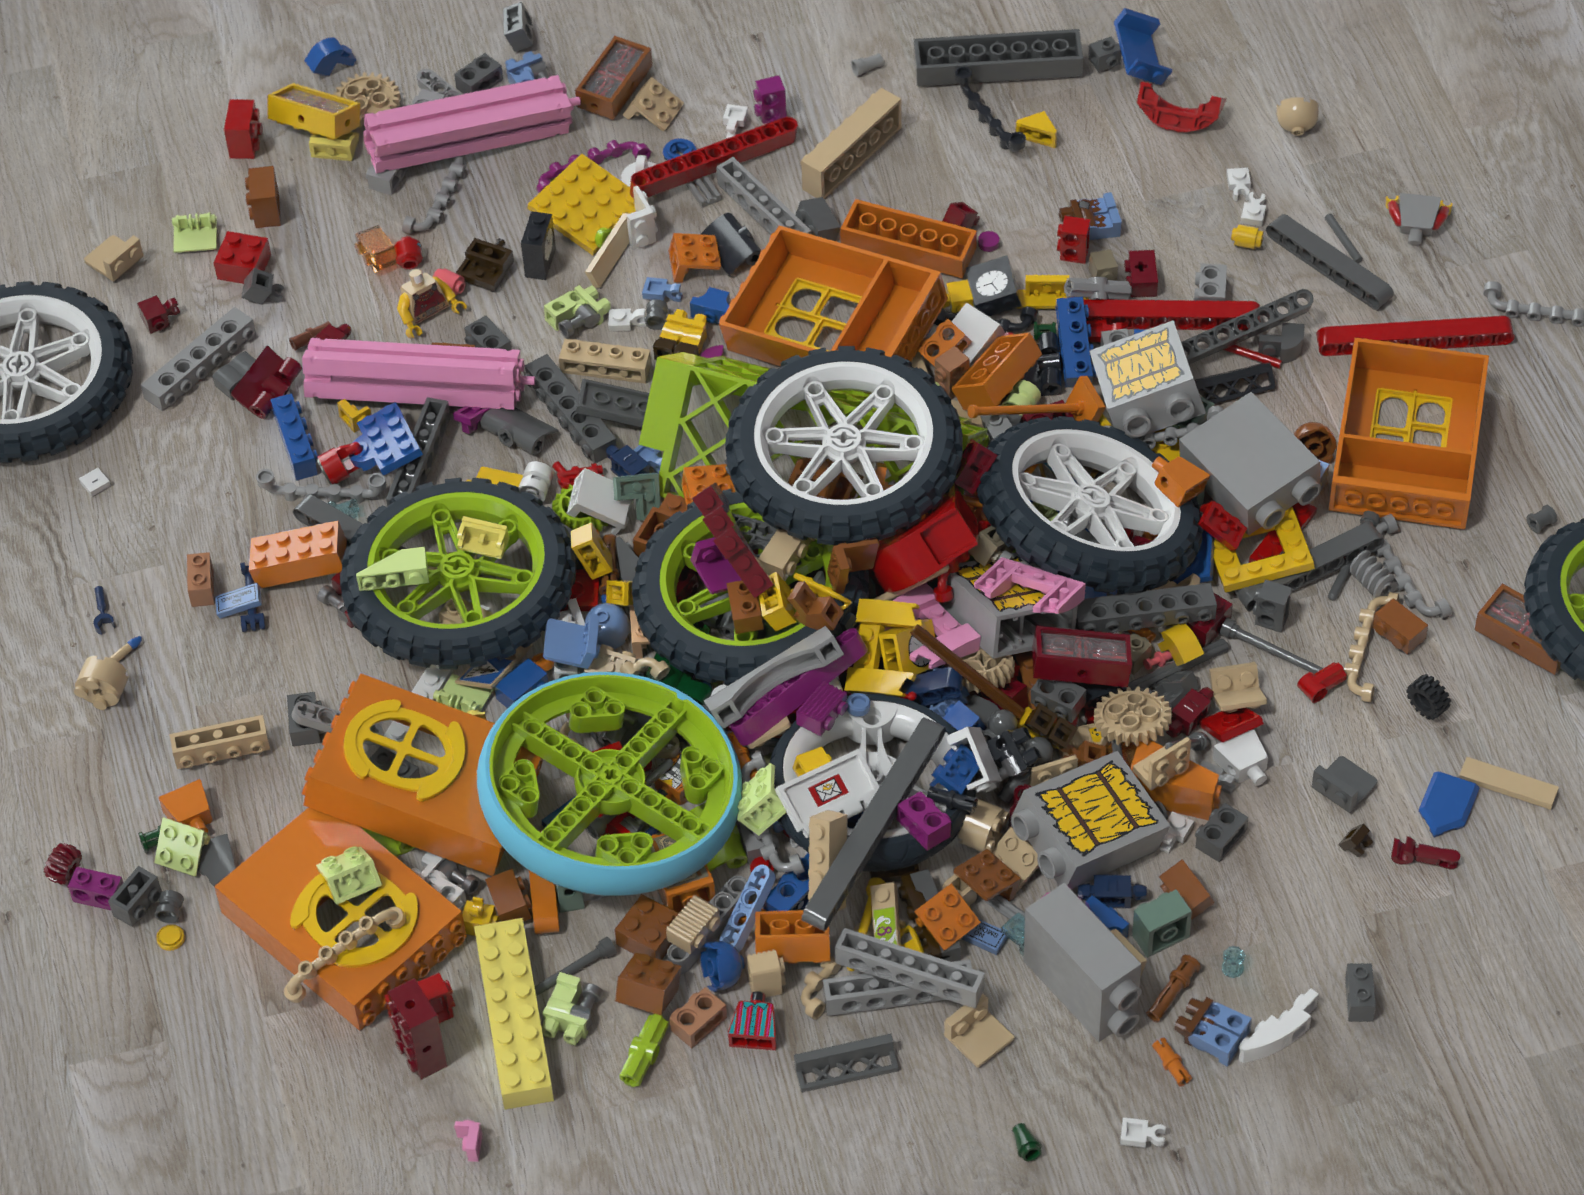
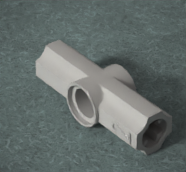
(1097, 288)

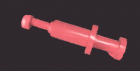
(1159, 659)

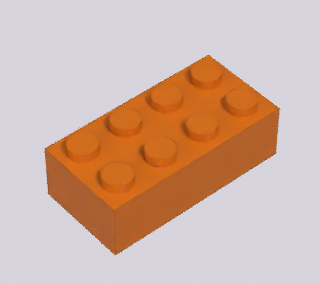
(997, 370)
(297, 554)

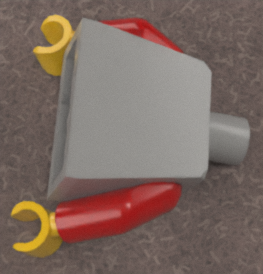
(1417, 214)

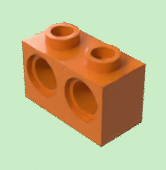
(939, 341)

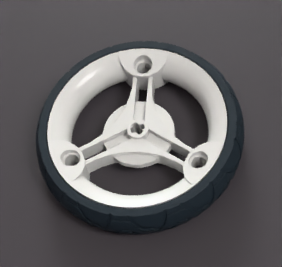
(887, 719)

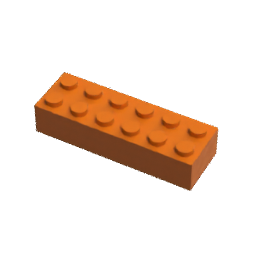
(909, 237)

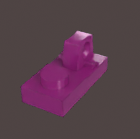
(470, 417)

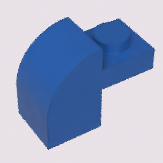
(326, 54)

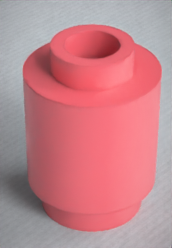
(454, 280)

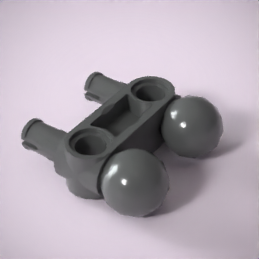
(1005, 720)

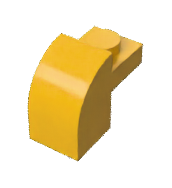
(1181, 644)

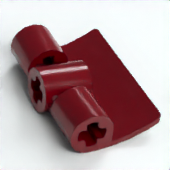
(265, 380)

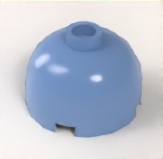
(614, 624)

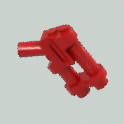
(568, 477)

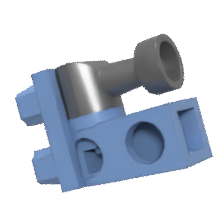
(528, 69)

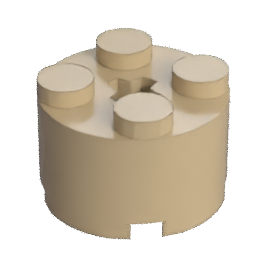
(101, 682)
(983, 827)

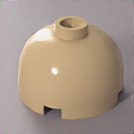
(1296, 115)

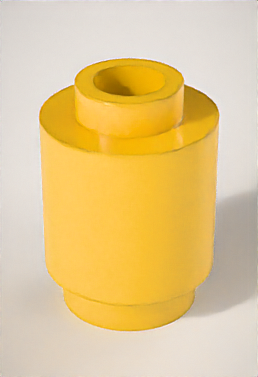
(1247, 236)

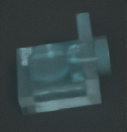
(1014, 930)

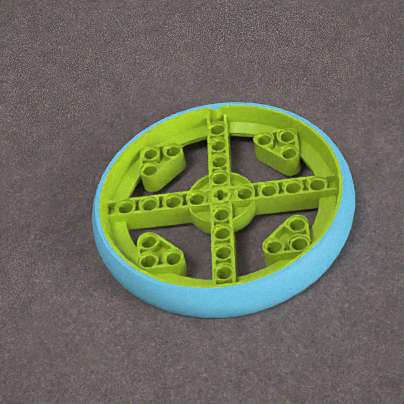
(609, 783)

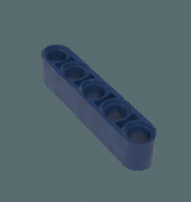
(935, 686)

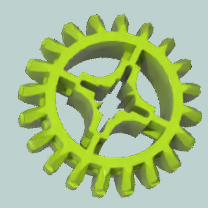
(561, 505)

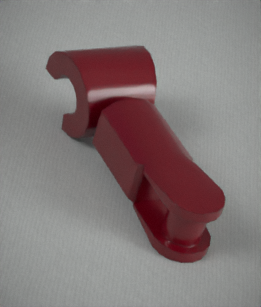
(1404, 854)

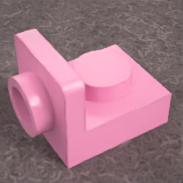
(472, 1138)

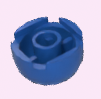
(721, 964)

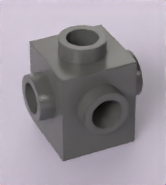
(1105, 54)

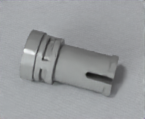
(861, 65)

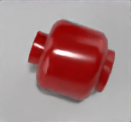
(408, 252)

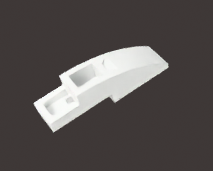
(1279, 1033)

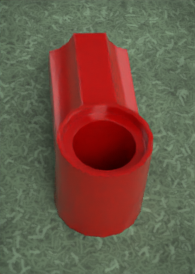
(1317, 685)

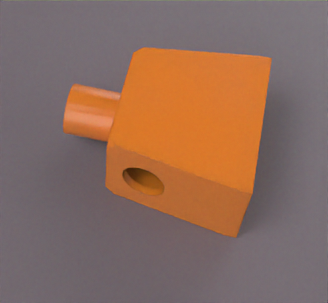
(1179, 479)
(187, 805)

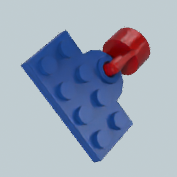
(383, 442)

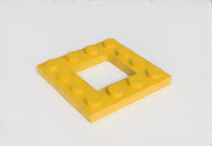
(1293, 561)

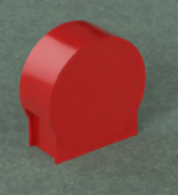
(926, 545)

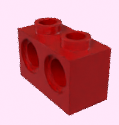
(1074, 239)

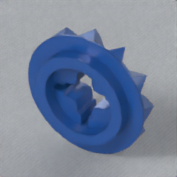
(682, 145)

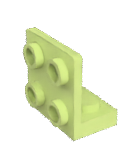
(760, 802)
(349, 874)

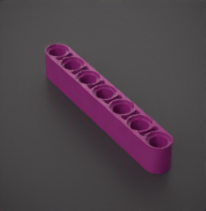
(795, 691)

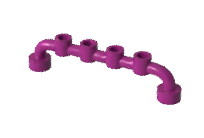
(613, 149)

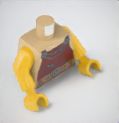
(423, 298)

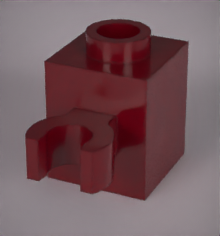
(961, 215)
(155, 314)

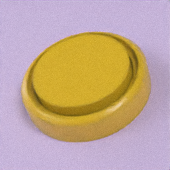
(170, 937)

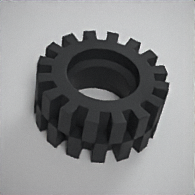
(1428, 697)

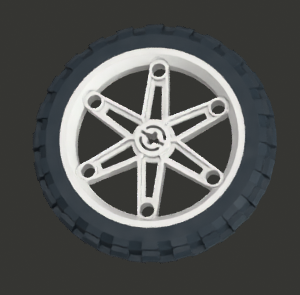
(82, 406)
(878, 512)
(1053, 545)

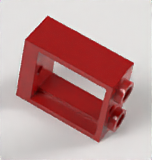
(438, 994)

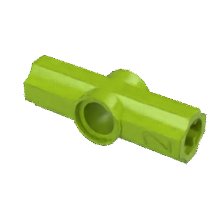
(644, 1050)

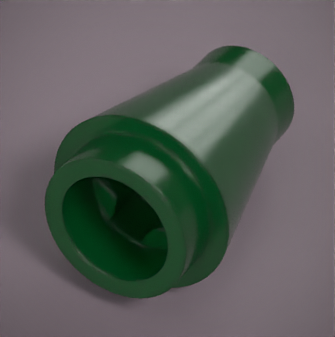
(1027, 1144)

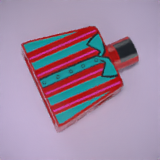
(753, 1024)

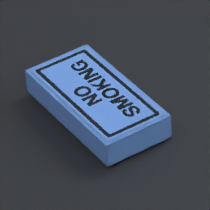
(238, 600)
(986, 937)

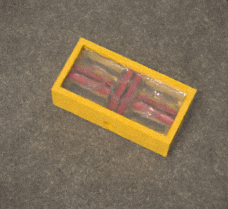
(313, 111)

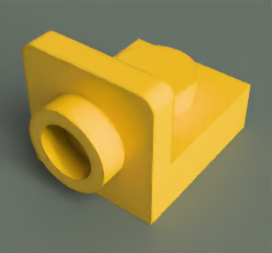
(351, 415)

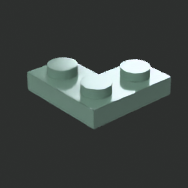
(639, 487)

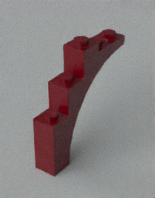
(730, 540)

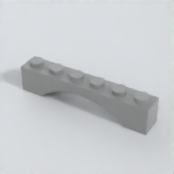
(808, 654)

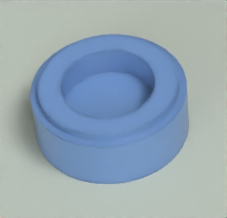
(858, 704)

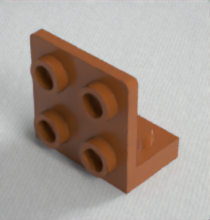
(850, 558)
(988, 876)

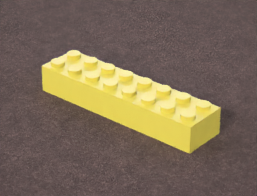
(513, 1014)

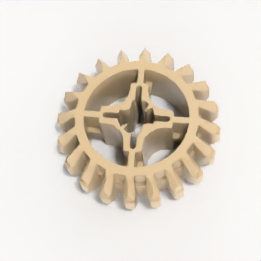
(996, 670)

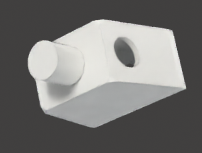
(1242, 757)

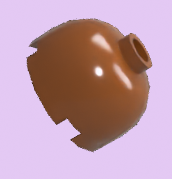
(1317, 439)

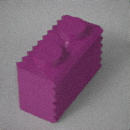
(822, 709)

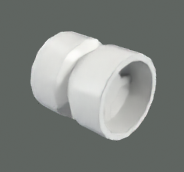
(536, 479)

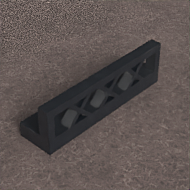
(1234, 375)

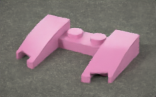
(1060, 591)
(957, 637)

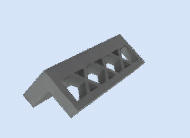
(844, 1055)

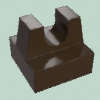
(1354, 838)

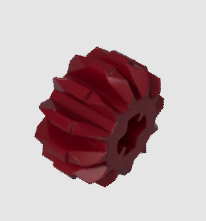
(62, 863)

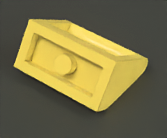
(338, 149)

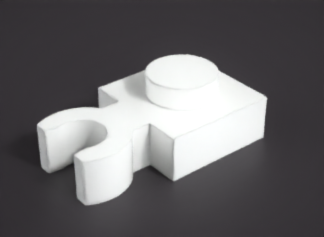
(1239, 181)
(1253, 211)
(1136, 1133)

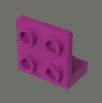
(713, 566)

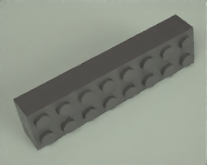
(999, 56)

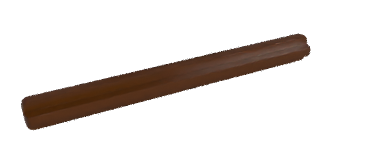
(966, 671)

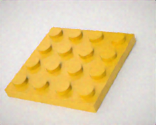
(584, 201)

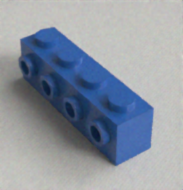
(1073, 339)
(294, 437)

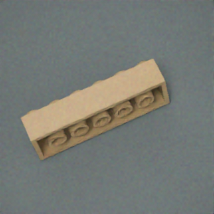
(851, 144)

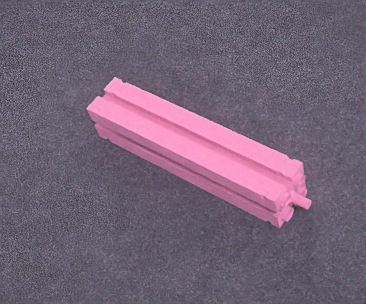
(468, 123)
(413, 373)

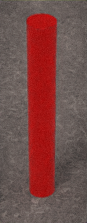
(1254, 355)

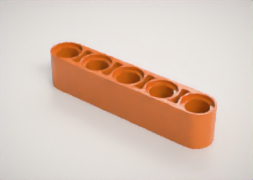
(543, 904)

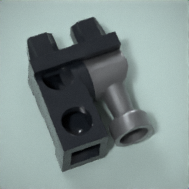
(1011, 753)

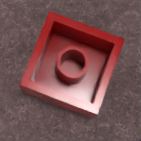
(242, 129)
(239, 256)

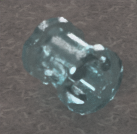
(1233, 962)

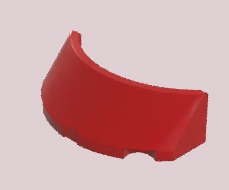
(1175, 117)

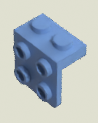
(572, 642)

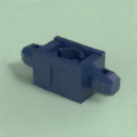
(626, 461)
(1113, 890)

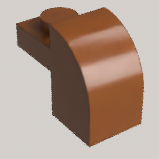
(814, 610)

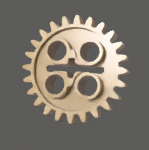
(371, 92)
(1132, 716)

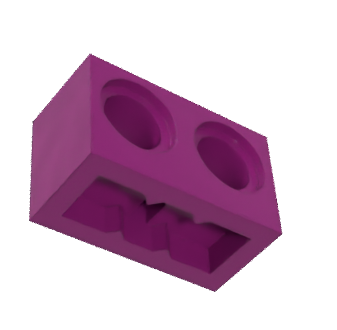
(770, 99)
(924, 820)
(93, 887)

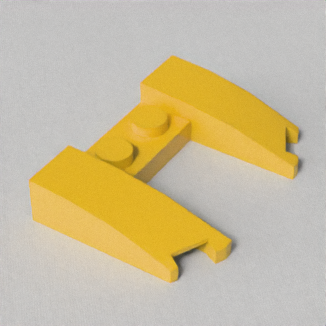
(873, 618)

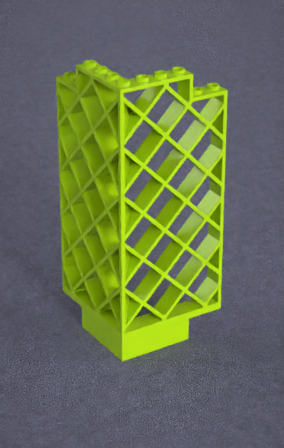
(723, 377)

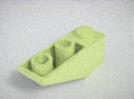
(396, 570)

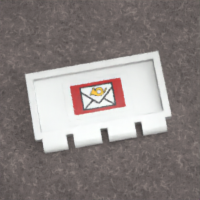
(834, 787)

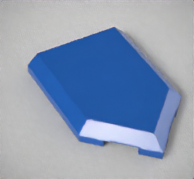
(1447, 803)

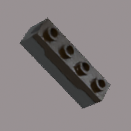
(916, 891)

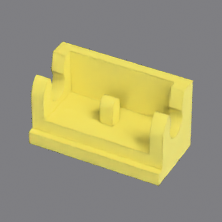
(482, 537)

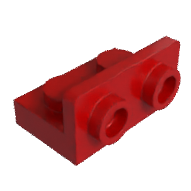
(1222, 525)

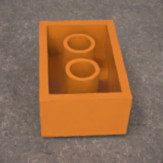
(790, 937)

